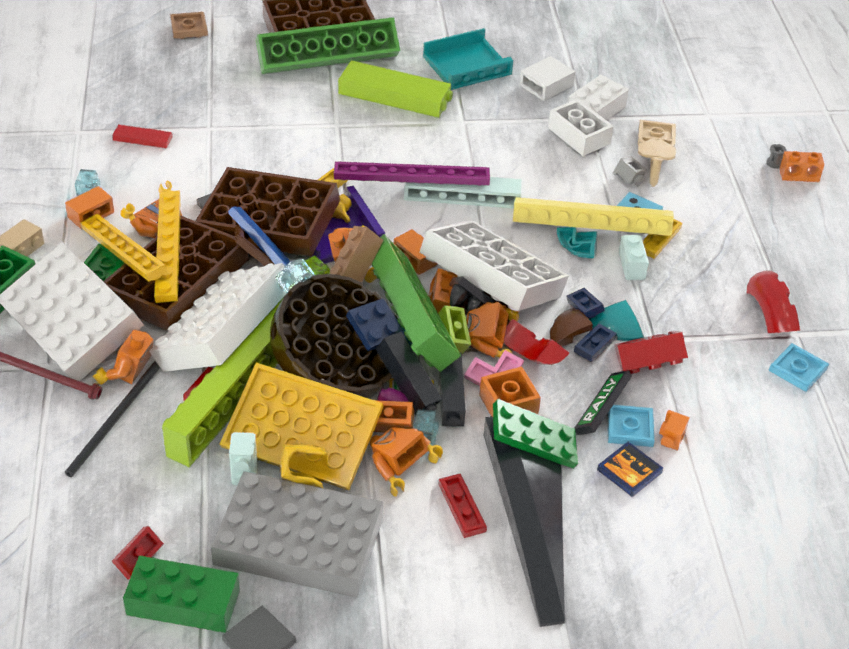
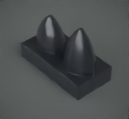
(463, 290)

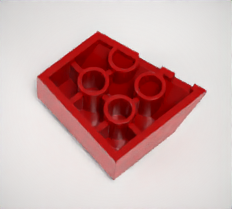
(651, 351)

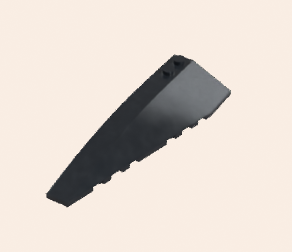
(533, 507)

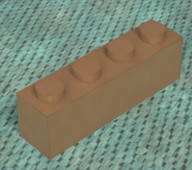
(357, 253)

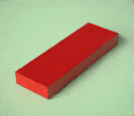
(142, 136)
(462, 505)

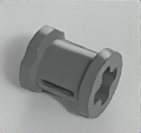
(775, 155)

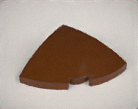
(569, 324)

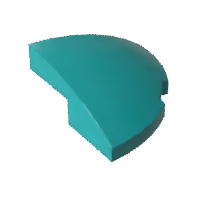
(578, 243)
(621, 320)

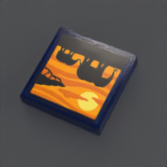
(630, 469)

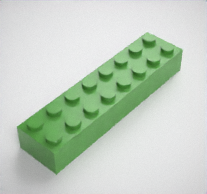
(327, 45)
(413, 306)

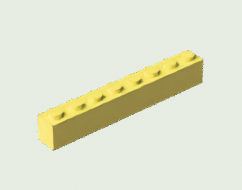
(593, 216)

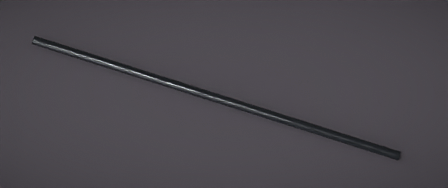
(112, 419)

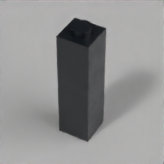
(408, 372)
(452, 394)

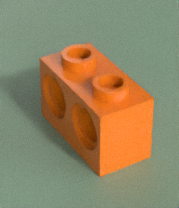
(801, 166)
(440, 289)

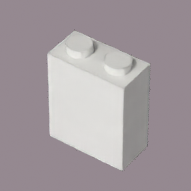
(547, 78)

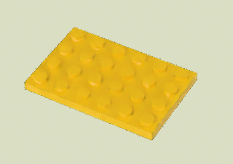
(304, 412)

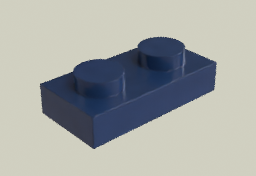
(585, 302)
(595, 342)

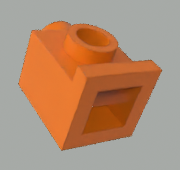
(673, 429)

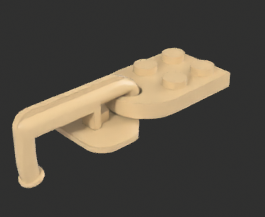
(656, 142)

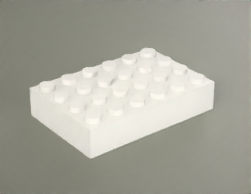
(494, 265)
(70, 312)
(219, 319)

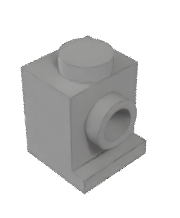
(630, 170)

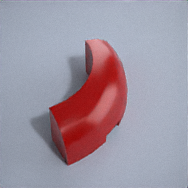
(774, 302)
(539, 351)

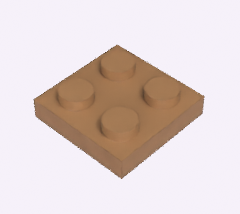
(189, 25)

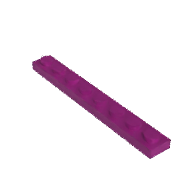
(412, 173)

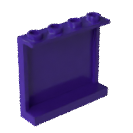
(359, 216)

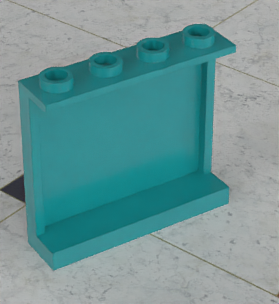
(466, 59)

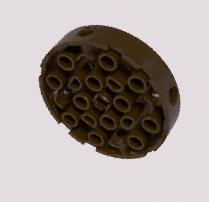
(317, 339)

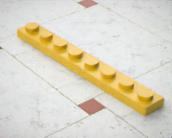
(168, 245)
(124, 247)

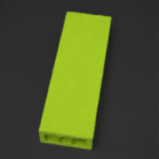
(395, 89)

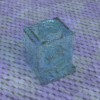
(86, 181)
(293, 273)
(426, 423)

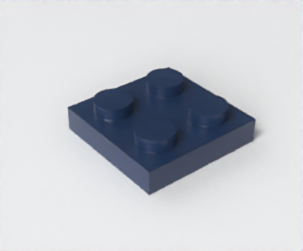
(374, 323)

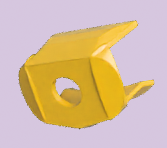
(287, 474)

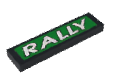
(602, 402)

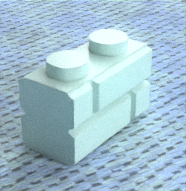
(633, 257)
(242, 455)

